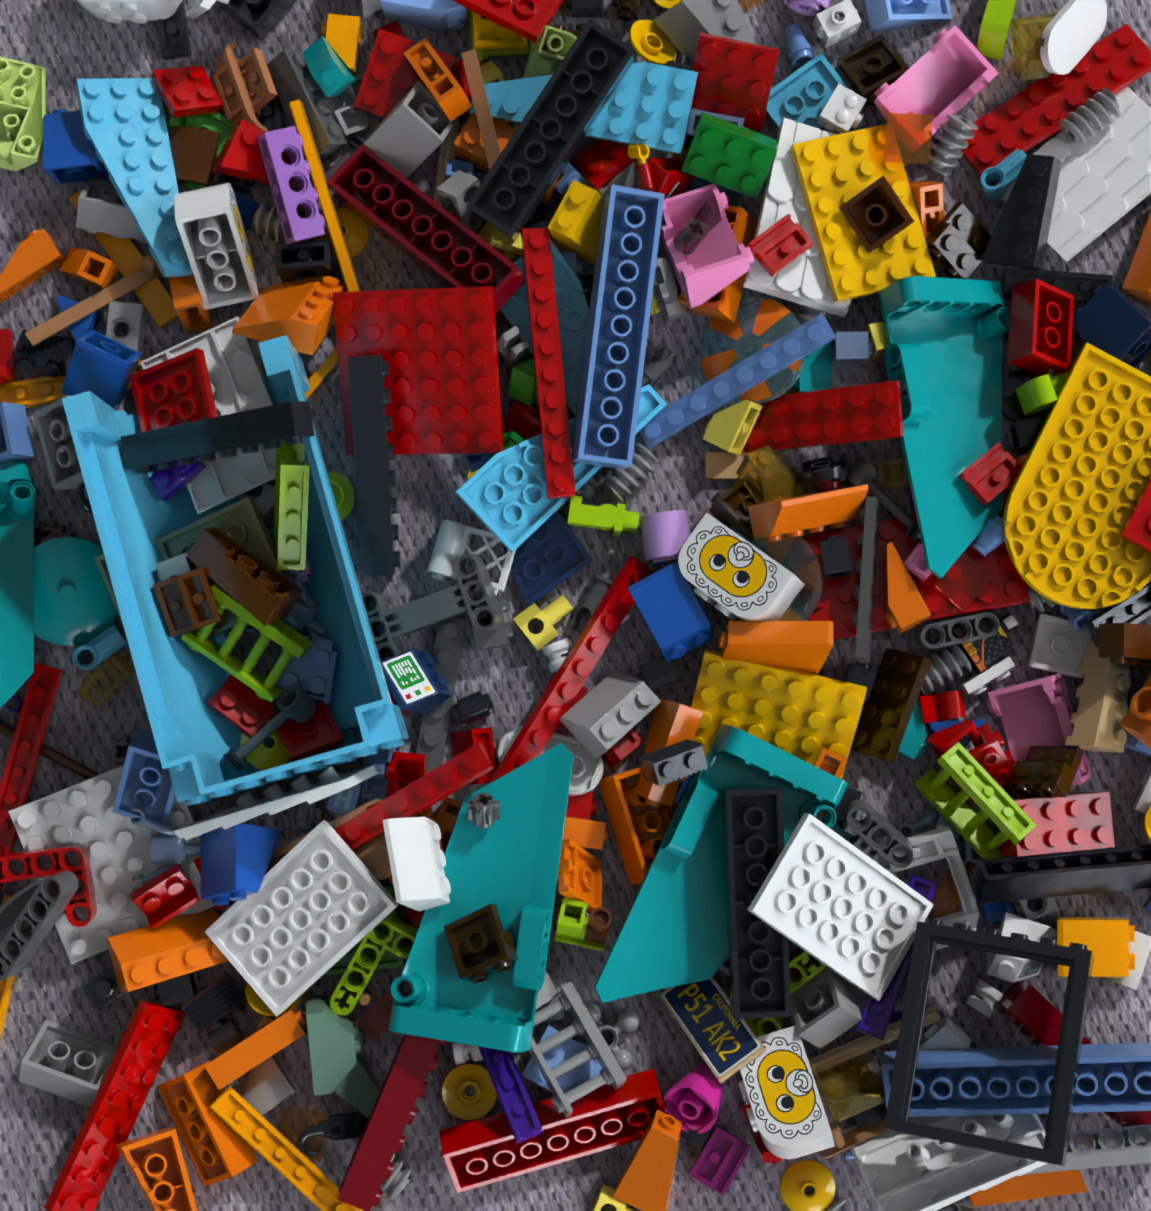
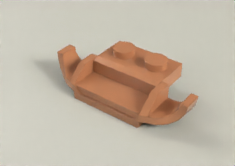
(243, 85)

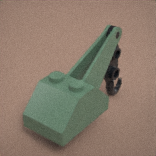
(337, 1068)

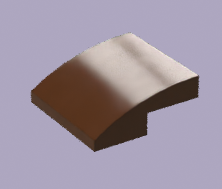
(193, 153)
(187, 602)

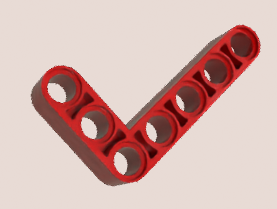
(60, 862)

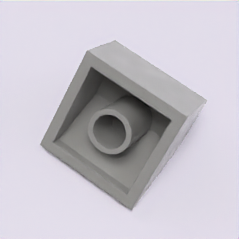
(824, 1008)

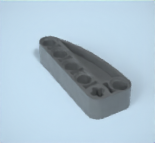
(30, 917)

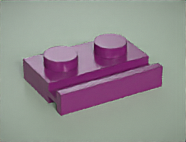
(719, 1160)

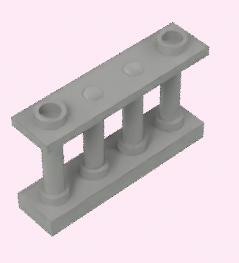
(596, 1049)

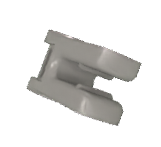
(512, 348)

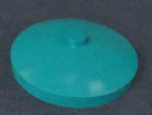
(70, 592)

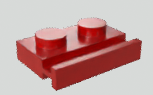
(780, 245)
(991, 474)

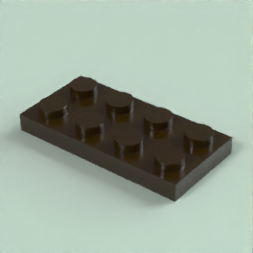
(890, 705)

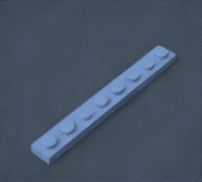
(737, 380)

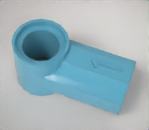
(1005, 173)
(101, 646)

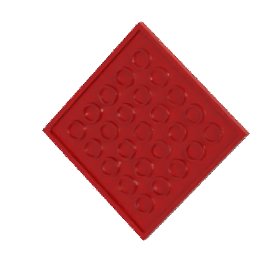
(439, 365)

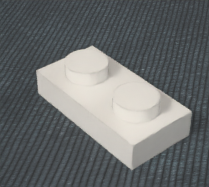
(996, 671)

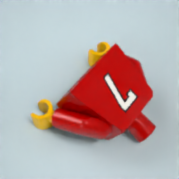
(660, 174)

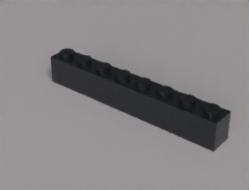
(218, 436)
(372, 464)
(1061, 874)

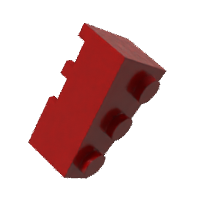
(242, 155)

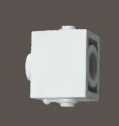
(836, 23)
(842, 111)
(944, 1035)

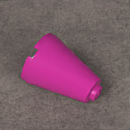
(695, 1099)

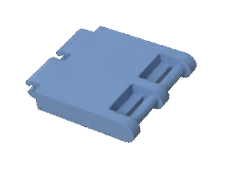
(313, 671)

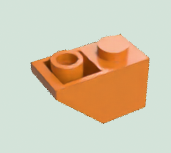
(89, 268)

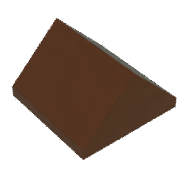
(876, 214)

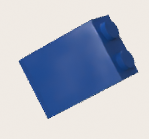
(67, 151)
(101, 367)
(671, 612)
(235, 861)

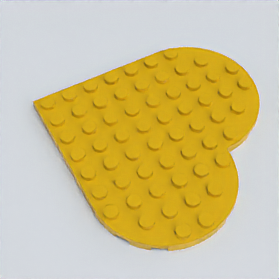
(1082, 487)

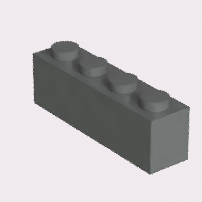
(295, 82)

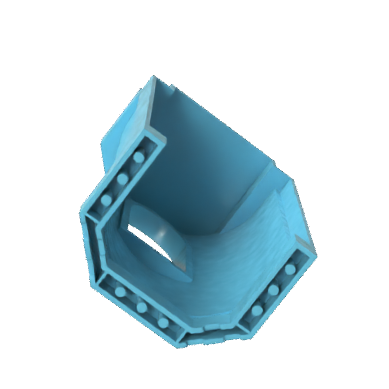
(180, 681)

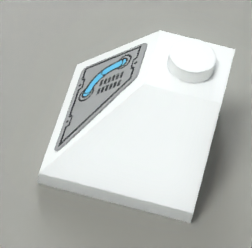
(1014, 968)

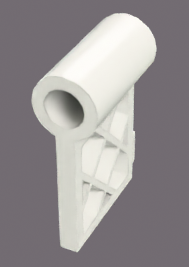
(454, 541)

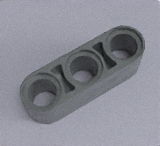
(970, 631)

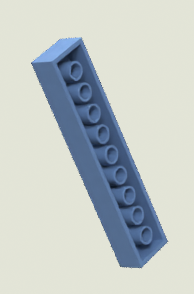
(617, 327)
(1022, 1080)

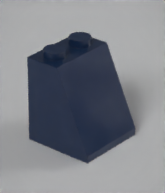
(1114, 326)

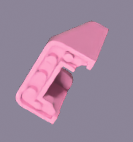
(939, 80)
(717, 258)
(1036, 716)

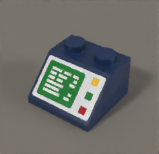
(415, 681)

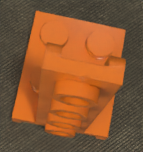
(580, 875)

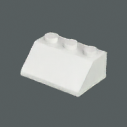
(417, 862)

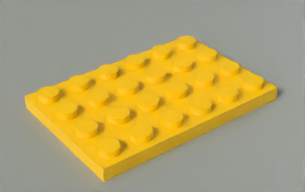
(832, 174)
(778, 706)

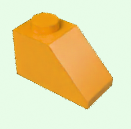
(344, 36)

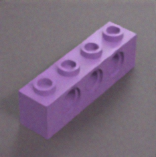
(286, 200)

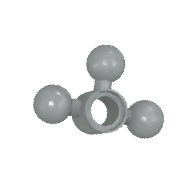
(627, 1021)

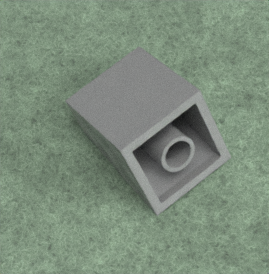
(410, 131)

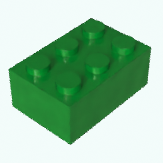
(729, 155)

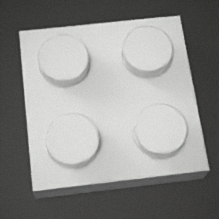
(1058, 646)

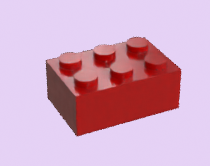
(1041, 328)

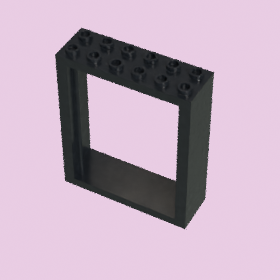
(1069, 1046)

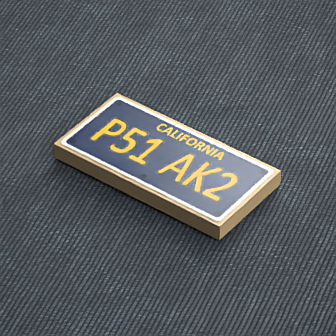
(707, 1020)

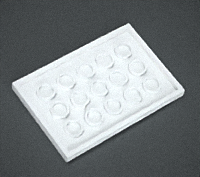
(840, 906)
(302, 918)

